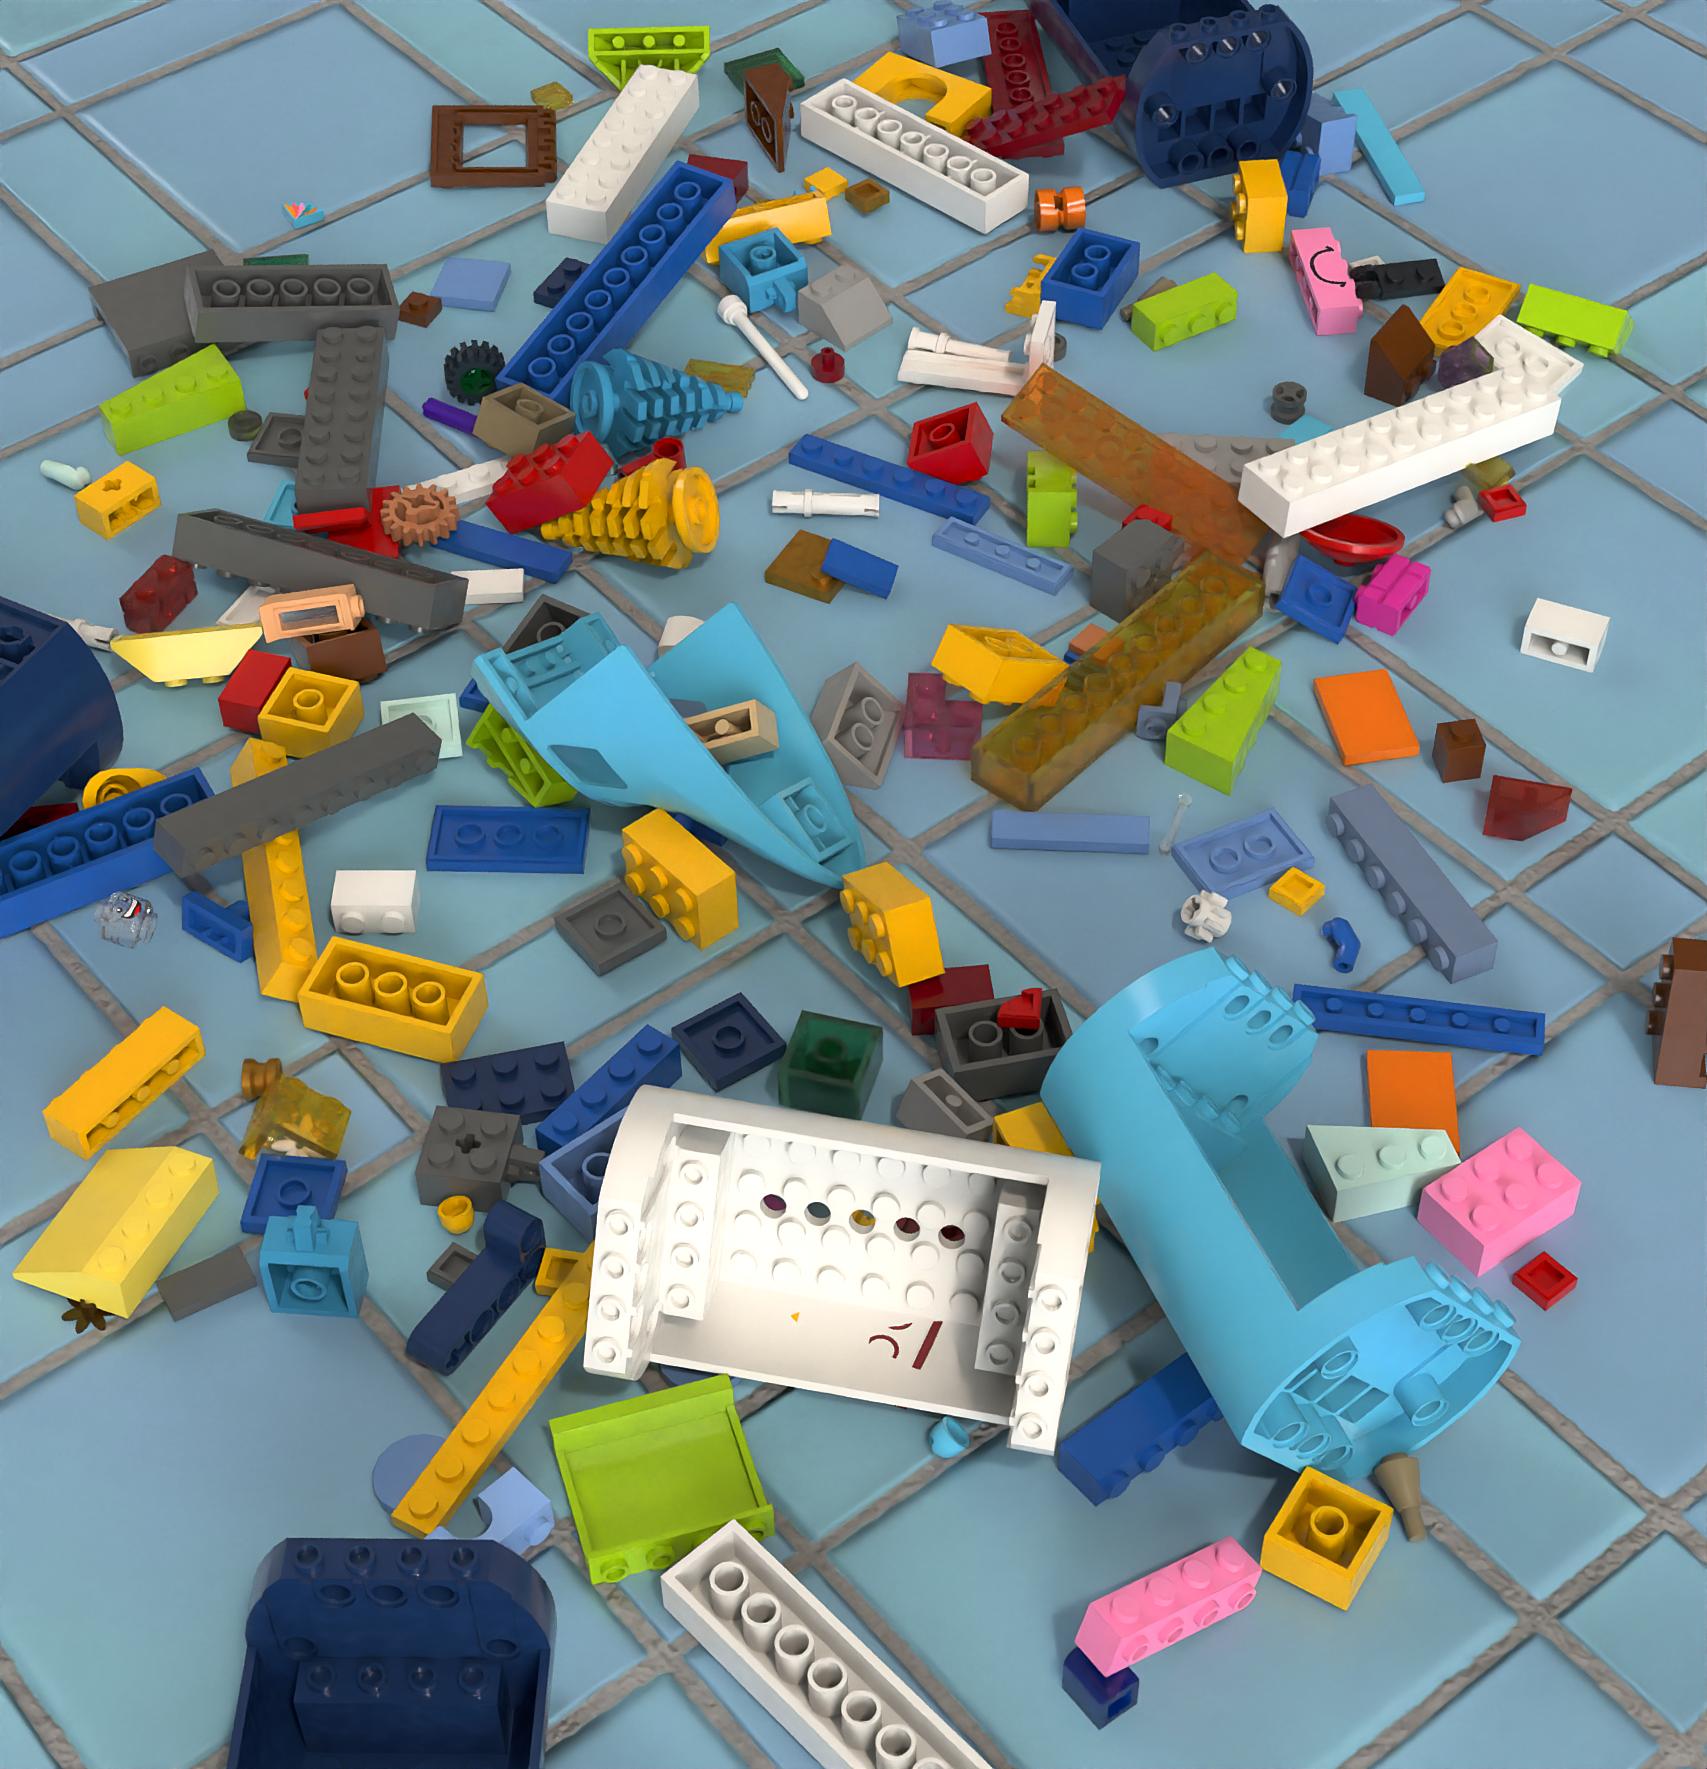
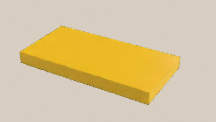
(1467, 307)

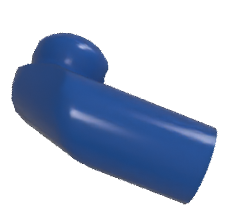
(1340, 931)

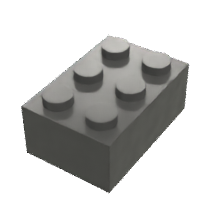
(995, 1059)

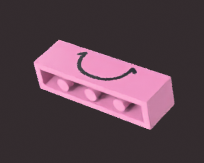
(1324, 281)

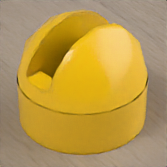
(456, 1214)

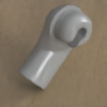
(1464, 509)

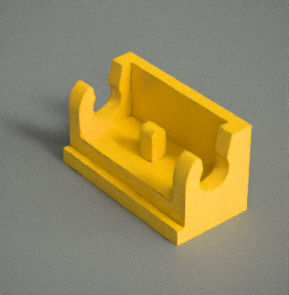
(1027, 297)

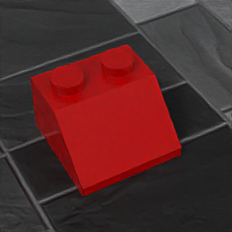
(952, 445)

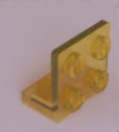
(298, 1114)

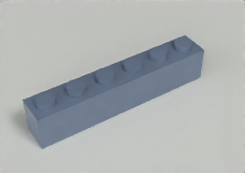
(1411, 884)

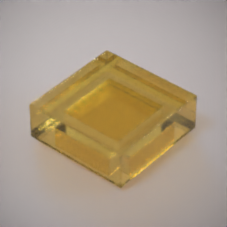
(552, 96)

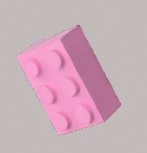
(1498, 1201)

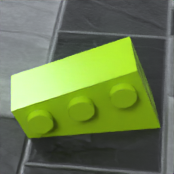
(1050, 501)
(522, 764)

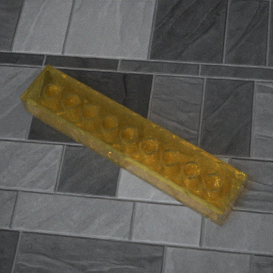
(1100, 692)

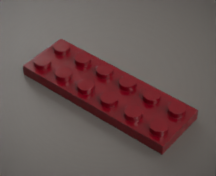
(1047, 119)

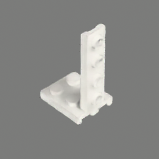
(985, 374)

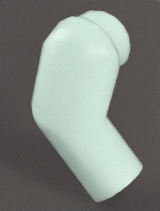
(66, 474)

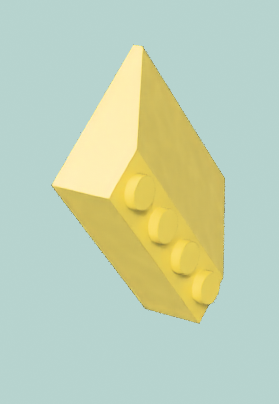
(122, 1227)

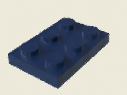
(514, 1082)

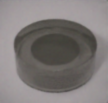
(244, 425)

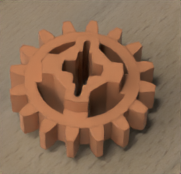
(419, 515)

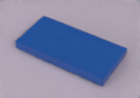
(509, 839)

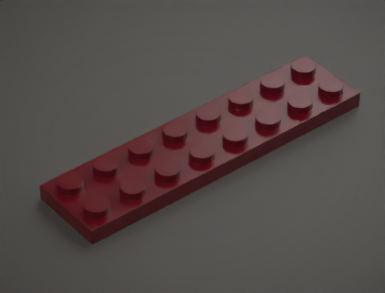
(1017, 70)

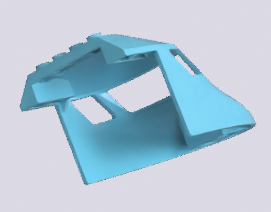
(624, 744)

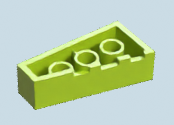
(173, 402)
(1224, 722)

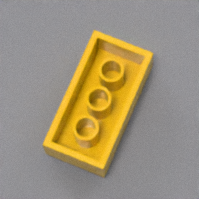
(393, 1000)

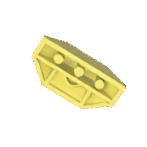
(188, 652)

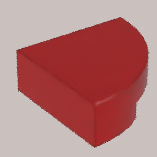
(1022, 1010)

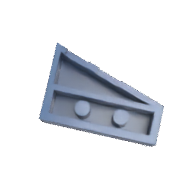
(1327, 134)

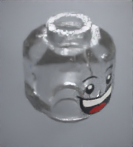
(125, 920)

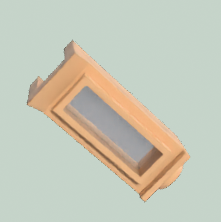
(311, 612)

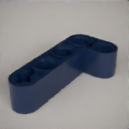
(483, 1291)

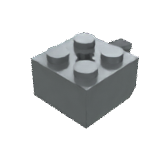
(1132, 568)
(474, 1157)

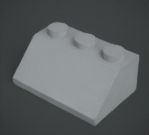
(858, 726)

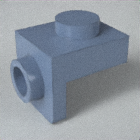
(1154, 720)

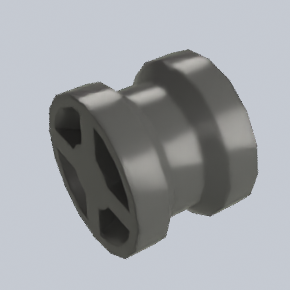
(1288, 402)

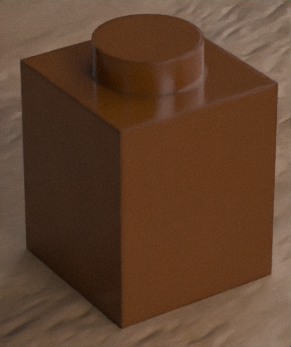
(1458, 750)

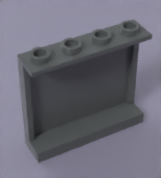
(151, 315)

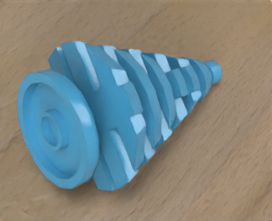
(642, 401)

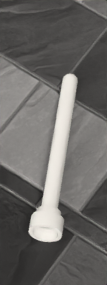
(734, 312)

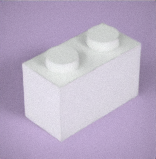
(1564, 635)
(375, 901)

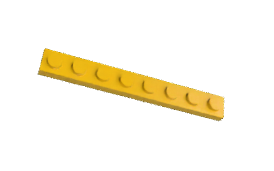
(499, 1406)

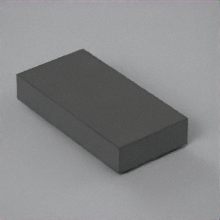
(206, 1283)

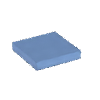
(471, 283)

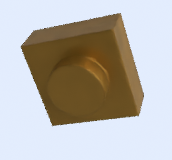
(867, 195)

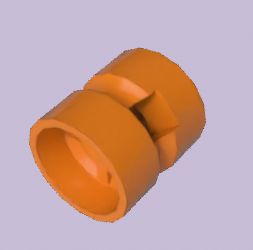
(1070, 212)

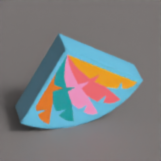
(302, 213)

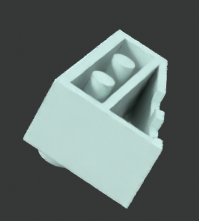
(1374, 1167)

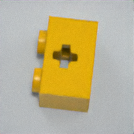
(117, 500)

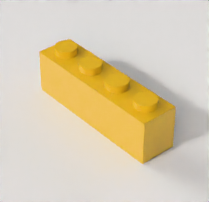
(797, 217)
(124, 1083)

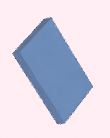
(1242, 855)

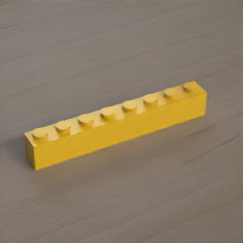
(276, 891)

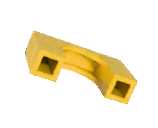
(904, 79)

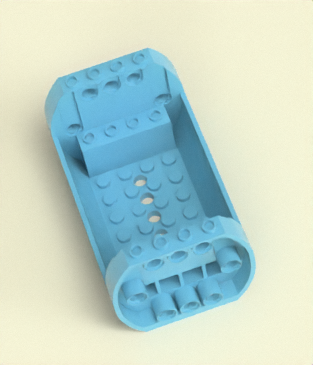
(1244, 1263)

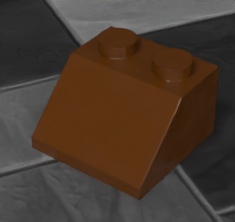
(1399, 359)

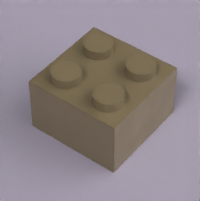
(521, 420)

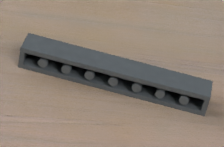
(295, 795)

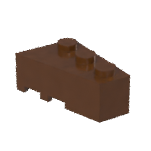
(1680, 1016)

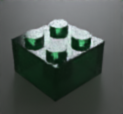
(830, 1065)

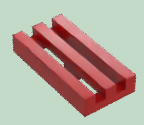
(332, 520)

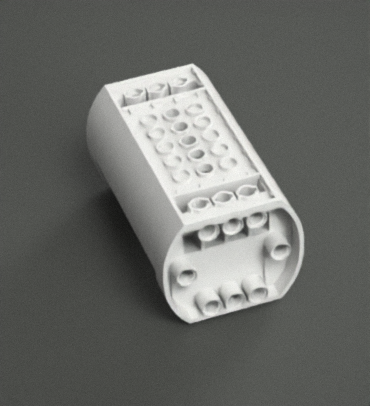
(710, 1275)

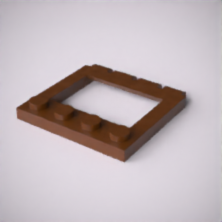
(447, 146)

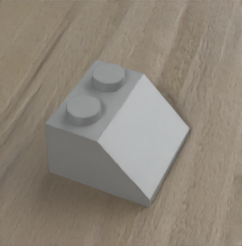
(843, 307)

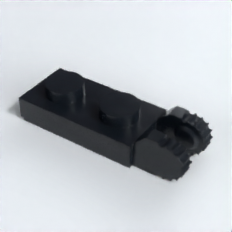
(1398, 279)

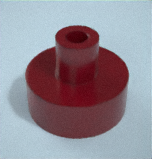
(827, 366)

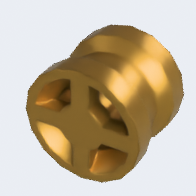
(257, 1076)

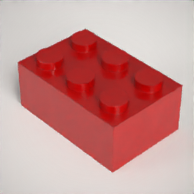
(549, 482)

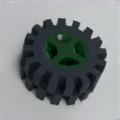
(468, 385)

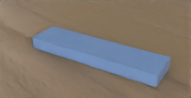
(1003, 556)
(1070, 832)

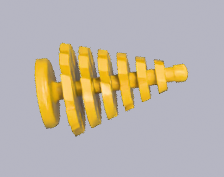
(646, 516)

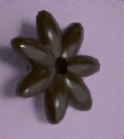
(85, 1315)

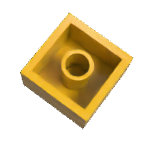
(1259, 206)
(311, 712)
(1326, 1538)

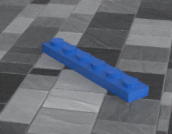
(888, 480)
(1424, 1019)

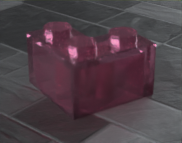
(936, 725)

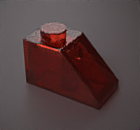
(1524, 808)

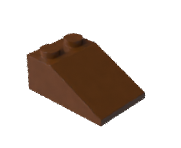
(769, 110)
(342, 653)

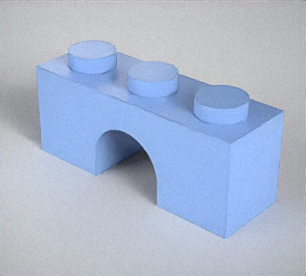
(514, 1513)

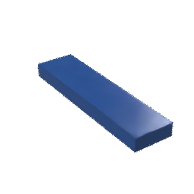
(506, 551)

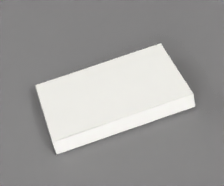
(1538, 358)

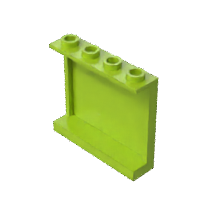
(658, 1477)

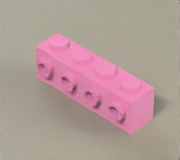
(1168, 1606)

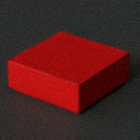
(1502, 503)
(1544, 1280)

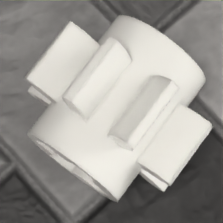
(1206, 916)

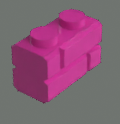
(1392, 594)

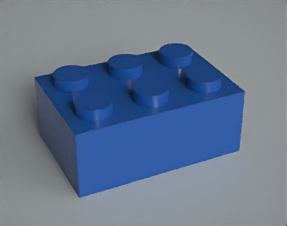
(1091, 277)

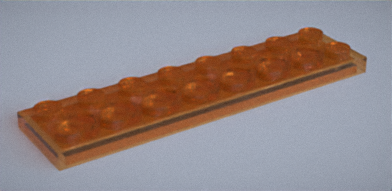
(1134, 465)

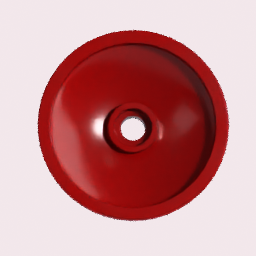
(1354, 539)

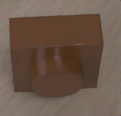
(419, 309)

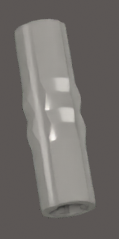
(1277, 565)

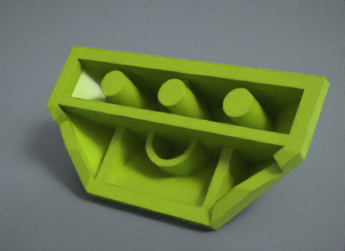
(622, 50)

